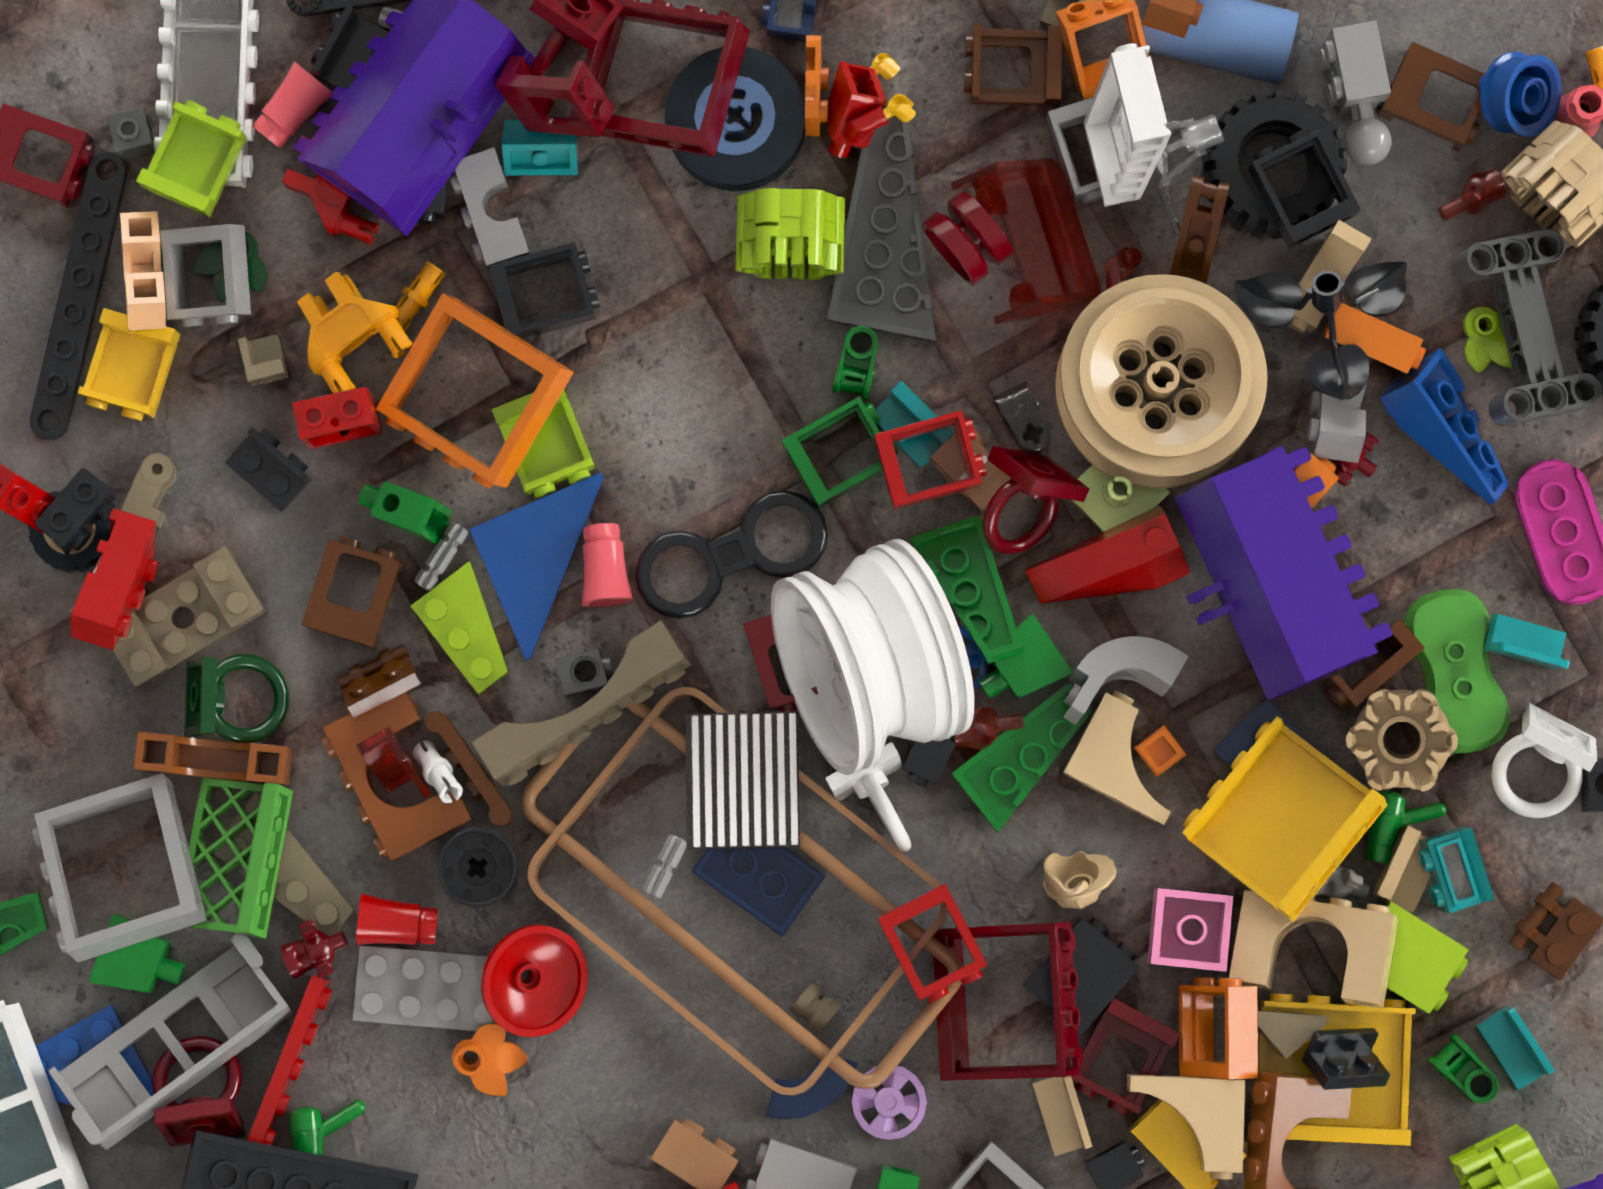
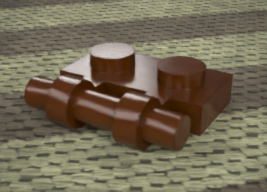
(378, 680)
(1564, 938)

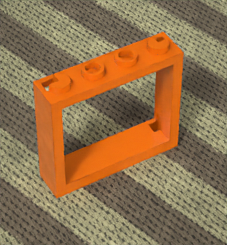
(529, 423)

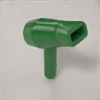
(1386, 827)
(309, 1130)

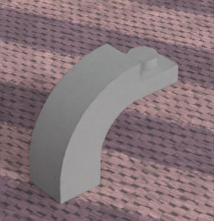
(1124, 658)

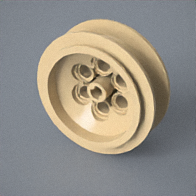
(1201, 331)

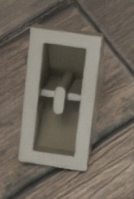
(1288, 1030)

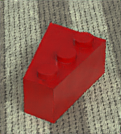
(116, 582)

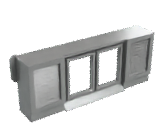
(109, 1094)

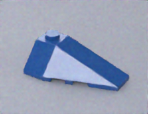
(1434, 414)

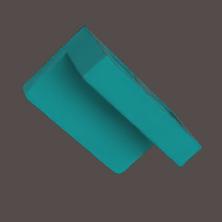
(537, 152)
(905, 409)
(1526, 642)
(1514, 1047)

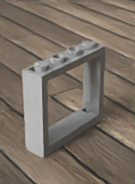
(138, 930)

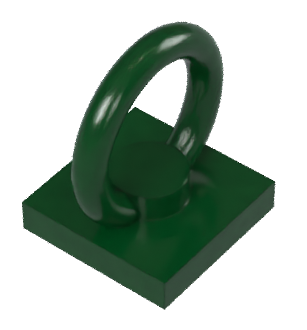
(207, 697)

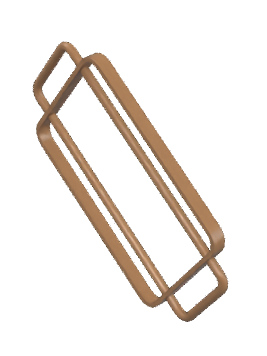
(829, 1057)

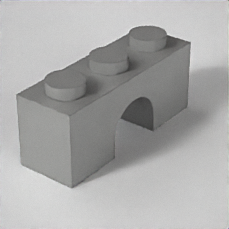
(478, 179)
(1337, 426)

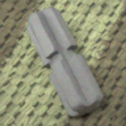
(661, 873)

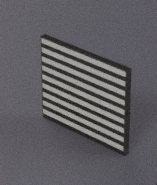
(742, 780)

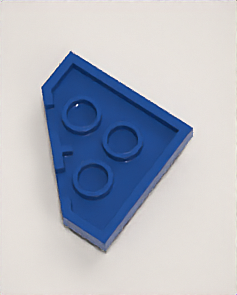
(79, 1039)

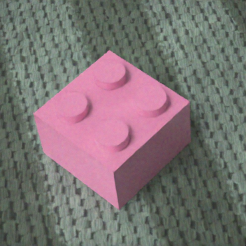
(1190, 929)

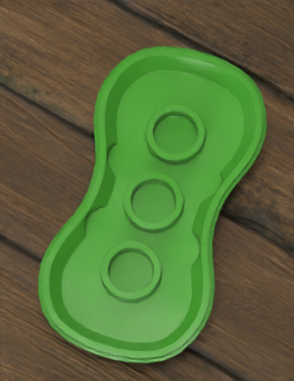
(1456, 666)

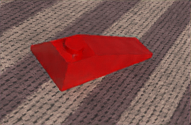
(1117, 561)

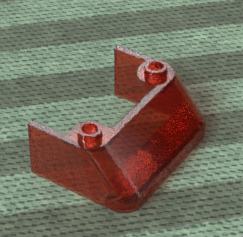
(1043, 233)

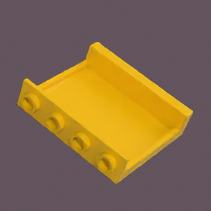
(1283, 818)
(1375, 1113)

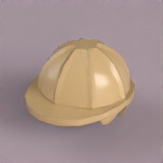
(1077, 878)

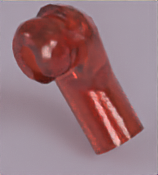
(1122, 265)

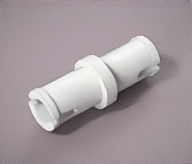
(437, 771)

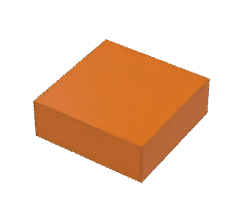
(1160, 751)

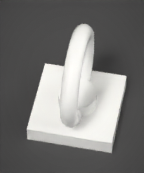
(1556, 742)
(870, 784)

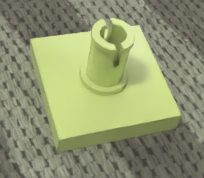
(1115, 499)

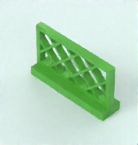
(263, 853)

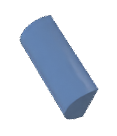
(1233, 38)

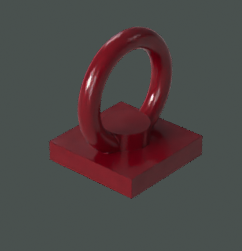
(579, 19)
(1037, 478)
(200, 1113)

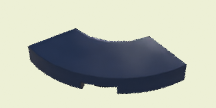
(818, 1097)

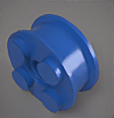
(1520, 93)

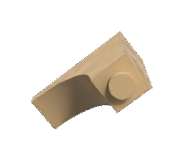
(1337, 254)
(1105, 759)
(1212, 1112)

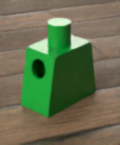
(406, 510)
(1028, 671)
(137, 965)

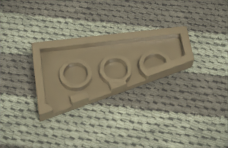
(300, 881)

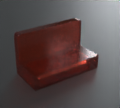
(391, 761)

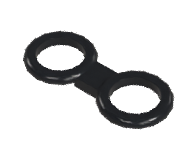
(731, 554)

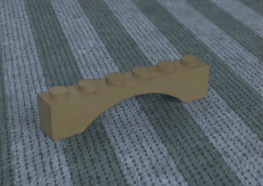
(647, 663)

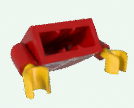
(859, 104)

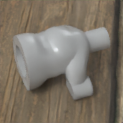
(1343, 883)

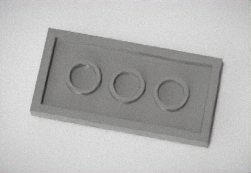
(420, 988)

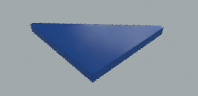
(531, 553)

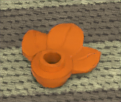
(493, 1062)

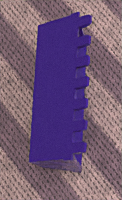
(413, 108)
(1279, 572)

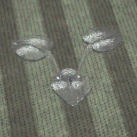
(1198, 136)

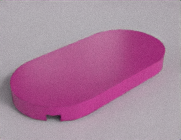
(1562, 530)

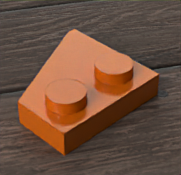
(815, 81)

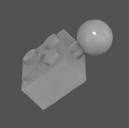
(1358, 87)

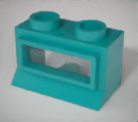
(1455, 870)

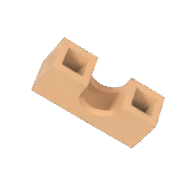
(142, 270)

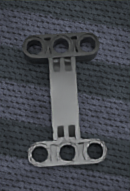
(1526, 327)

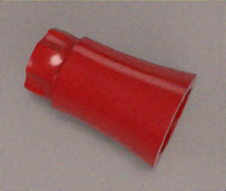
(394, 922)

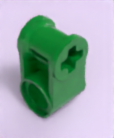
(856, 365)
(1463, 1069)

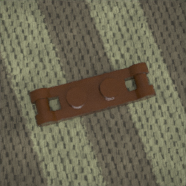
(1200, 230)
(479, 781)

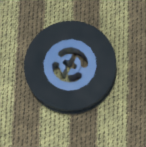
(766, 88)

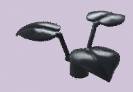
(1375, 288)

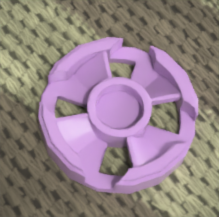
(889, 1103)

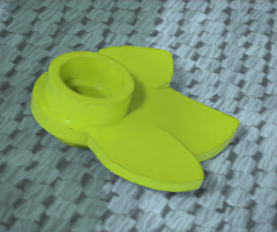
(1487, 344)

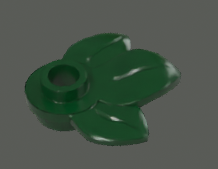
(210, 263)

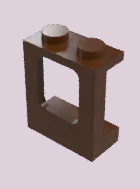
(1044, 66)
(1409, 85)
(342, 621)
(1404, 648)

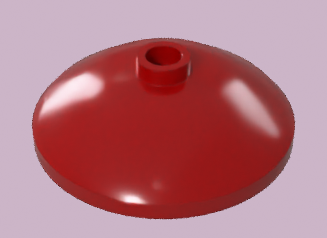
(553, 985)

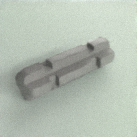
(441, 556)

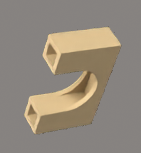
(1367, 934)

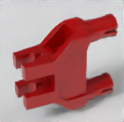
(331, 206)

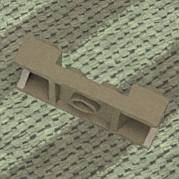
(220, 605)

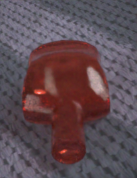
(1477, 194)
(986, 727)

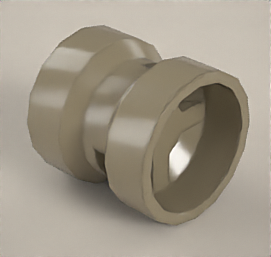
(815, 1007)

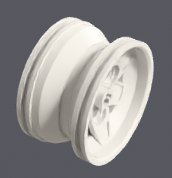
(877, 652)

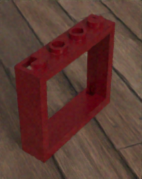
(688, 19)
(953, 1018)

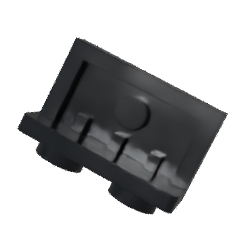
(76, 511)

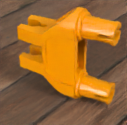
(346, 328)

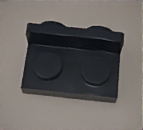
(268, 469)
(1345, 1059)

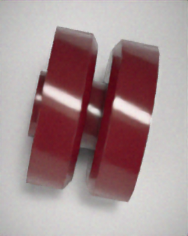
(967, 238)

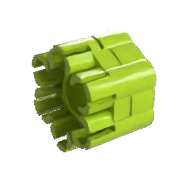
(793, 226)
(1503, 1162)

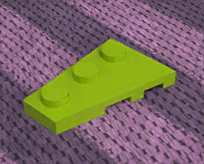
(463, 628)

